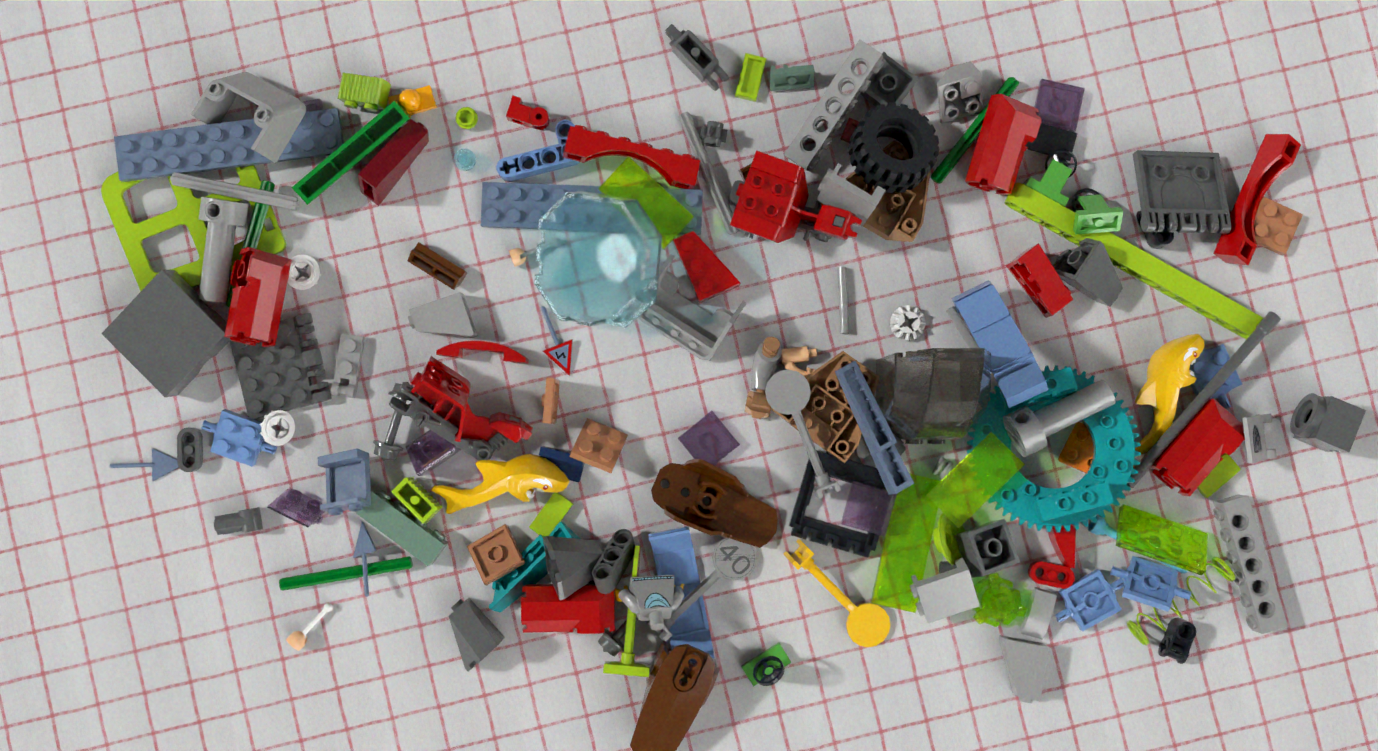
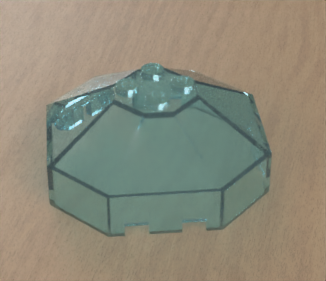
(598, 259)

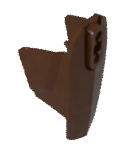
(715, 503)
(669, 702)

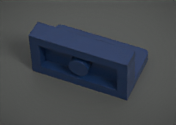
(570, 466)

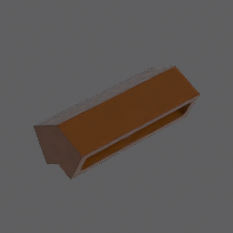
(437, 266)

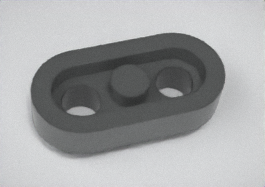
(186, 449)

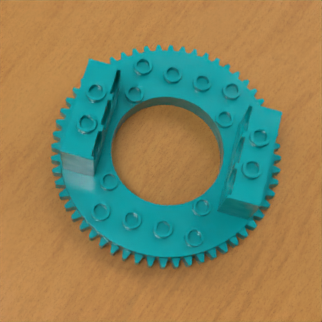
(1101, 484)

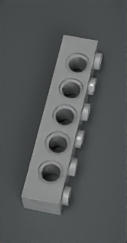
(861, 54)
(1272, 615)

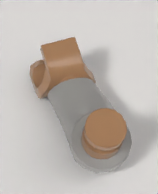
(763, 368)

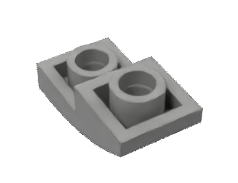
(1039, 613)

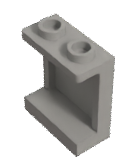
(845, 195)
(945, 593)

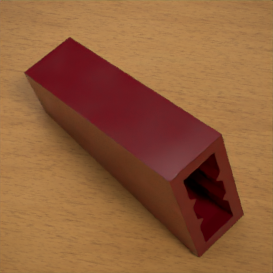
(392, 161)

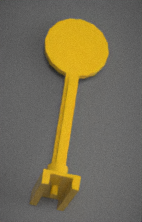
(866, 623)

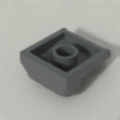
(890, 83)

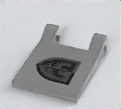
(1255, 438)

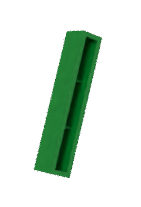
(351, 152)

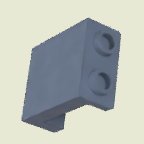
(346, 481)

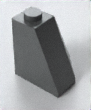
(1090, 271)
(570, 562)
(473, 632)

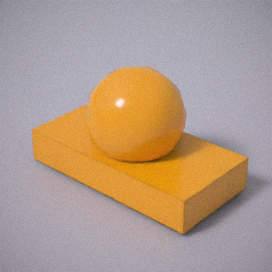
(415, 100)

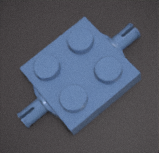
(1206, 368)
(238, 438)
(1150, 583)
(1090, 600)

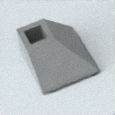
(960, 92)

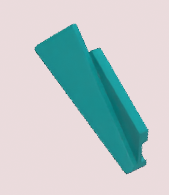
(510, 585)

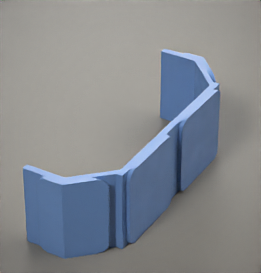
(997, 332)
(676, 557)

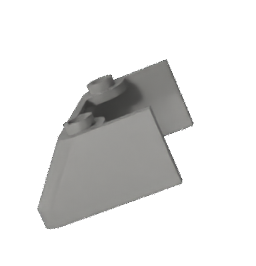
(276, 115)
(684, 320)

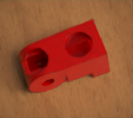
(527, 116)

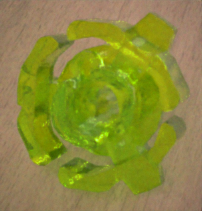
(1006, 610)

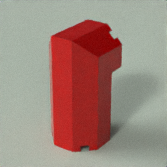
(1002, 144)
(257, 298)
(1199, 448)
(584, 610)

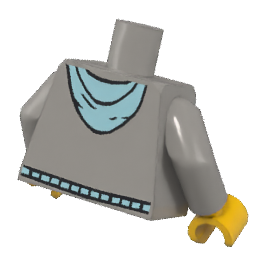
(651, 598)

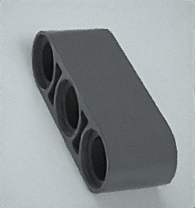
(614, 561)

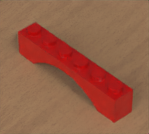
(1272, 159)
(676, 169)

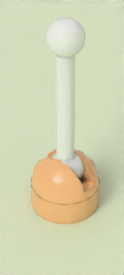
(298, 638)

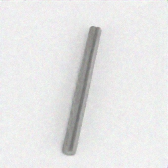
(708, 171)
(234, 191)

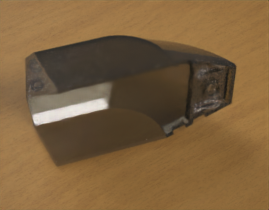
(934, 392)

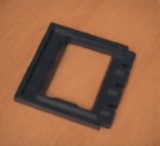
(822, 530)

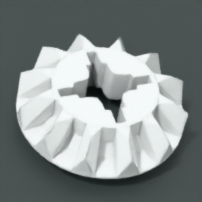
(313, 272)
(906, 333)
(280, 437)

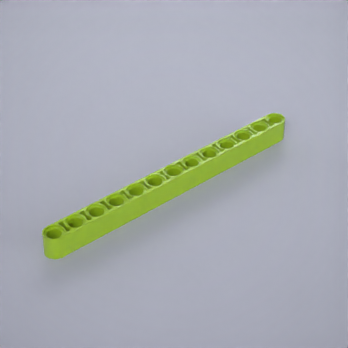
(1137, 263)

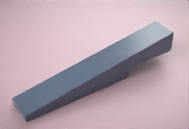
(874, 429)

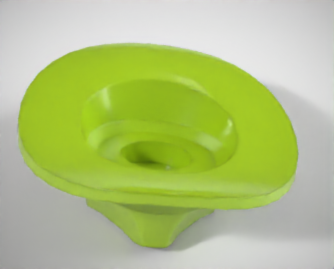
(945, 539)

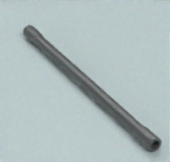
(1203, 397)

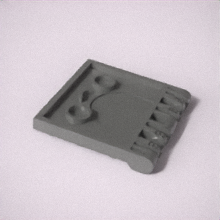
(1183, 189)
(279, 374)

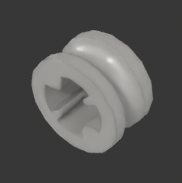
(942, 468)

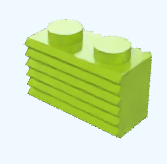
(363, 91)
(417, 499)

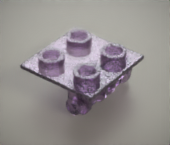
(298, 507)

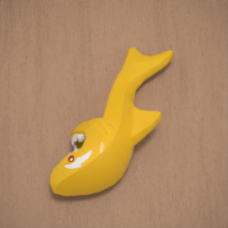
(1166, 374)
(515, 476)

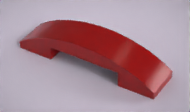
(456, 350)

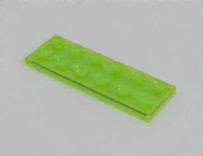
(905, 545)

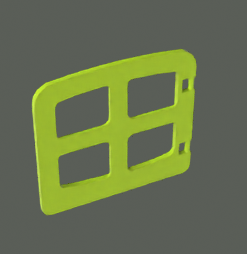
(184, 213)

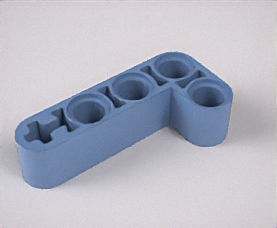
(538, 156)

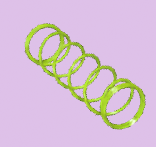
(1141, 637)

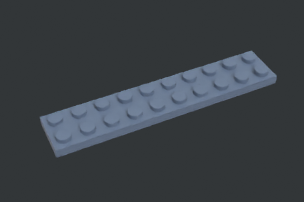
(220, 146)
(524, 203)

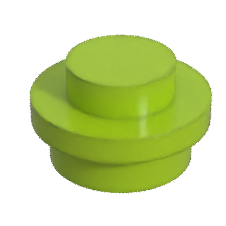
(466, 118)

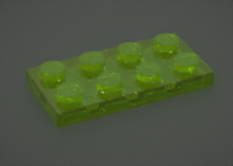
(662, 208)
(975, 479)
(1162, 539)

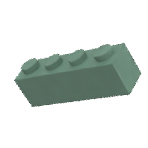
(403, 528)

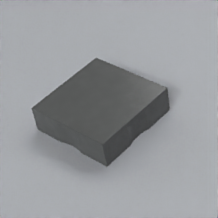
(168, 333)

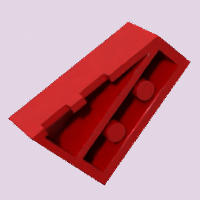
(703, 268)
(1040, 280)

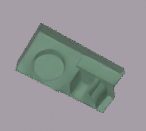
(791, 78)

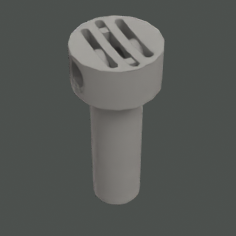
(219, 245)
(1029, 429)

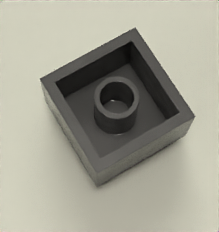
(987, 548)

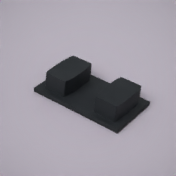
(1052, 139)

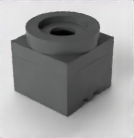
(1326, 423)

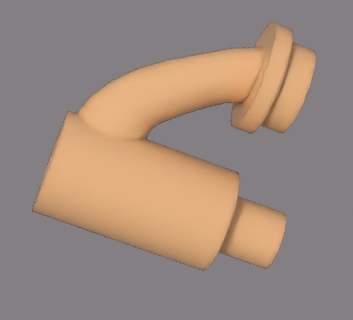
(795, 355)

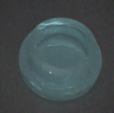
(464, 159)

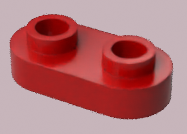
(1050, 574)

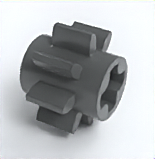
(713, 134)

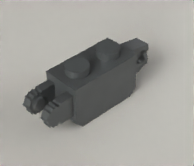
(695, 56)

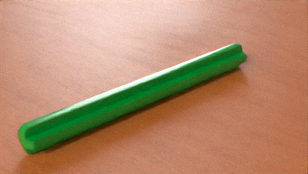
(969, 136)
(255, 227)
(345, 573)

